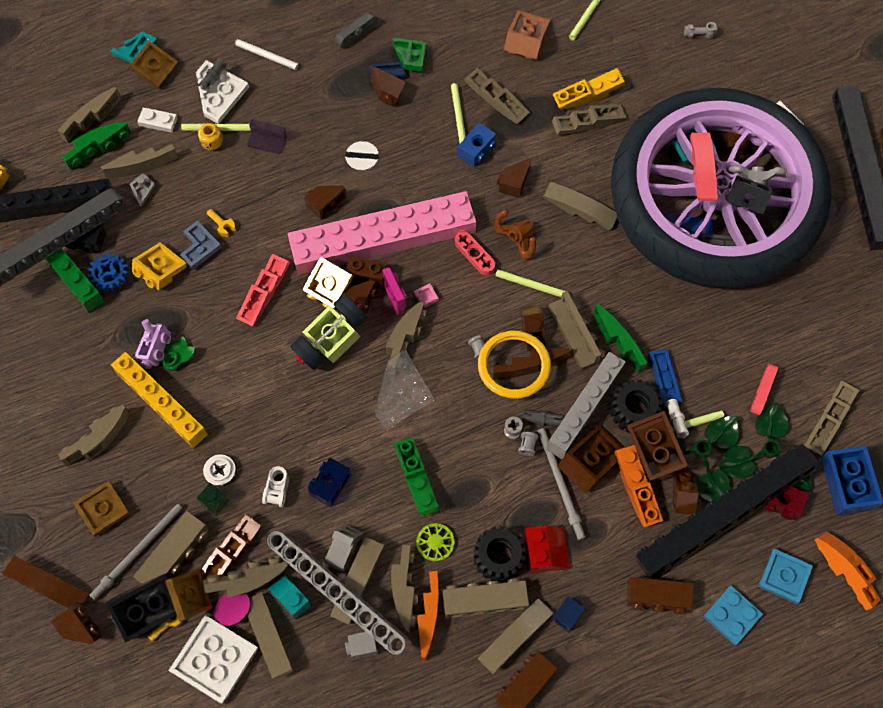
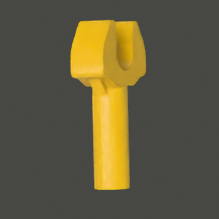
(222, 223)
(163, 626)

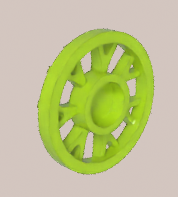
(435, 542)

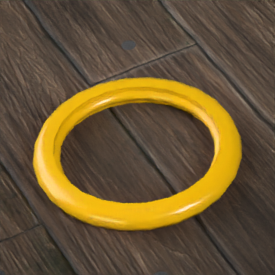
(514, 393)

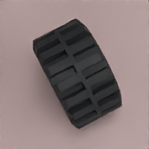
(634, 391)
(499, 537)

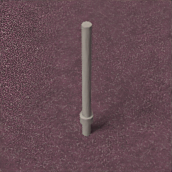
(574, 518)
(108, 581)

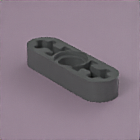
(356, 29)

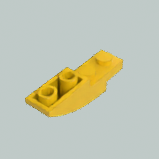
(589, 92)

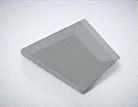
(142, 187)

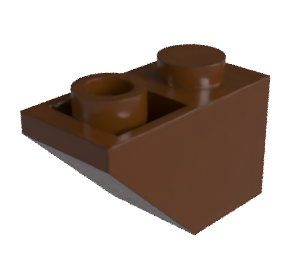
(363, 294)
(533, 323)
(685, 493)
(77, 625)

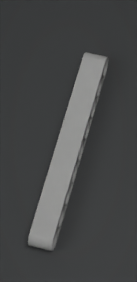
(346, 596)

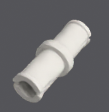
(677, 418)

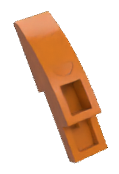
(637, 487)
(845, 561)

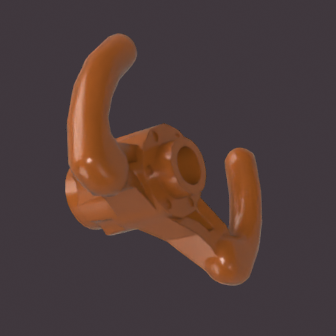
(518, 233)

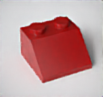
(546, 549)

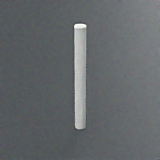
(267, 54)

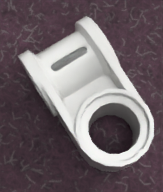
(276, 490)

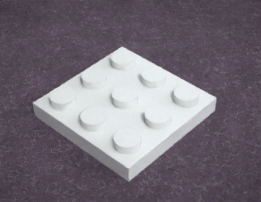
(213, 659)

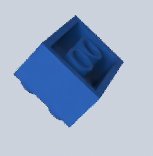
(851, 480)

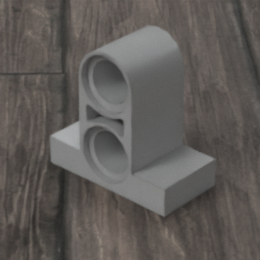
(342, 547)

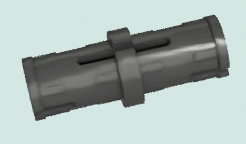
(212, 74)
(542, 418)

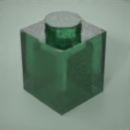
(212, 499)

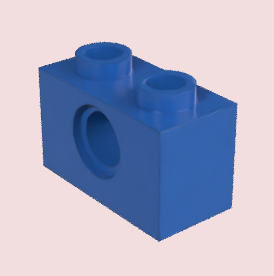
(479, 136)

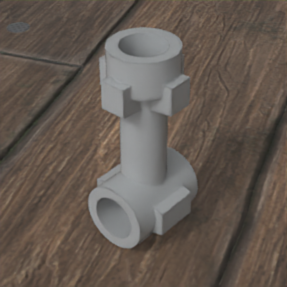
(708, 31)

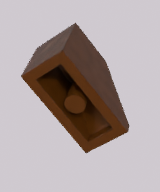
(387, 86)
(514, 178)
(324, 199)

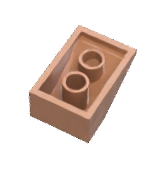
(526, 35)

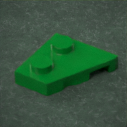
(410, 53)

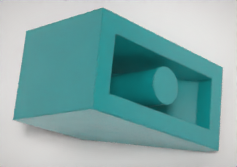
(289, 597)

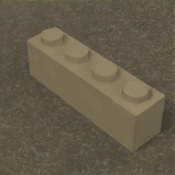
(173, 549)
(485, 599)

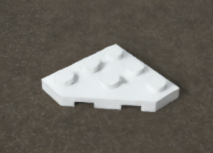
(222, 93)

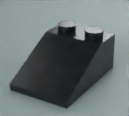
(141, 607)

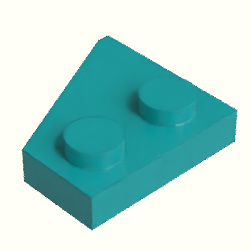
(133, 47)

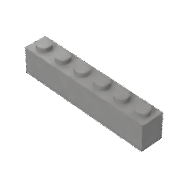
(585, 405)

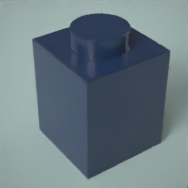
(568, 613)

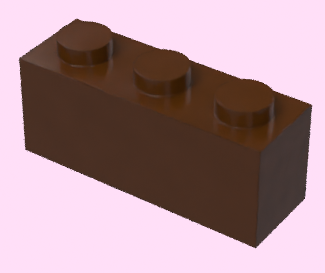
(660, 595)
(527, 683)

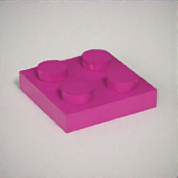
(395, 294)

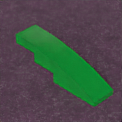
(617, 334)

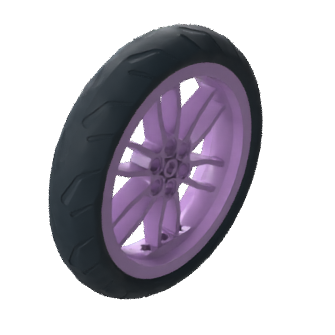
(674, 247)

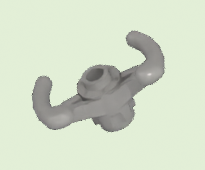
(757, 173)

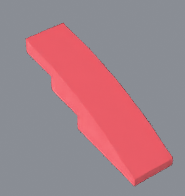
(704, 167)
(263, 290)

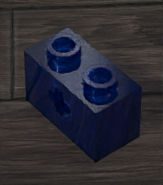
(329, 492)

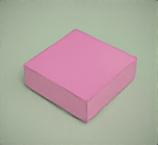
(427, 295)

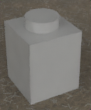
(360, 645)

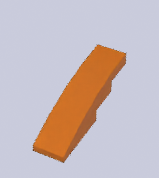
(427, 622)

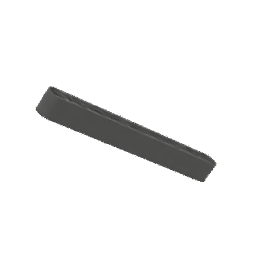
(60, 234)

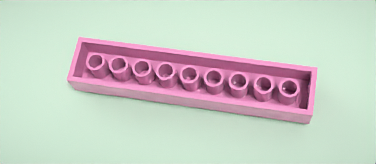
(383, 232)

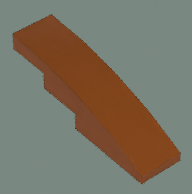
(232, 548)

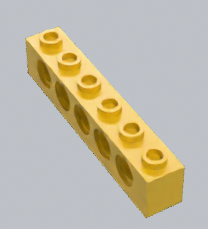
(159, 400)

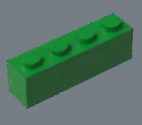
(75, 280)

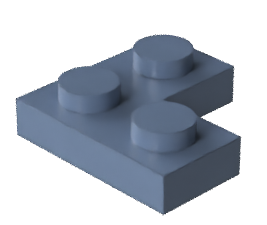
(203, 245)

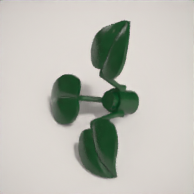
(770, 422)
(725, 435)

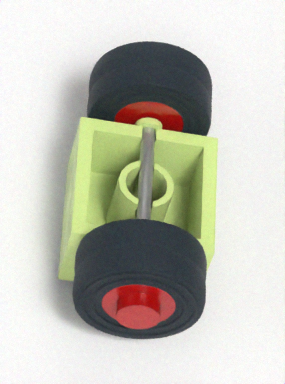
(330, 333)

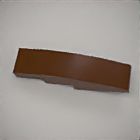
(528, 365)
(44, 583)

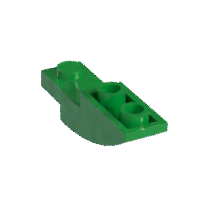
(100, 139)
(416, 477)

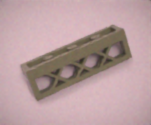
(575, 331)

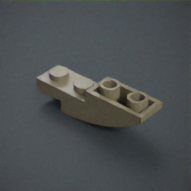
(406, 330)
(103, 433)
(255, 575)
(403, 595)

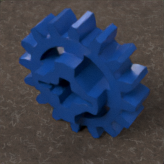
(108, 272)

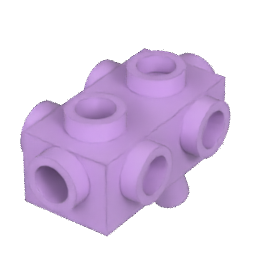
(152, 344)

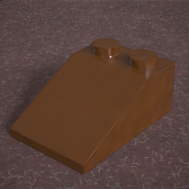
(657, 447)
(590, 459)

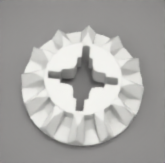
(220, 461)

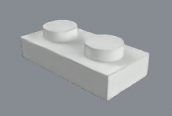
(157, 120)

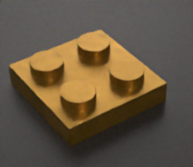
(153, 64)
(101, 508)
(188, 595)

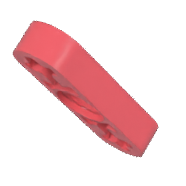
(473, 245)
(764, 389)

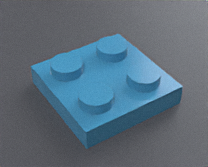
(785, 576)
(733, 615)

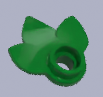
(177, 354)

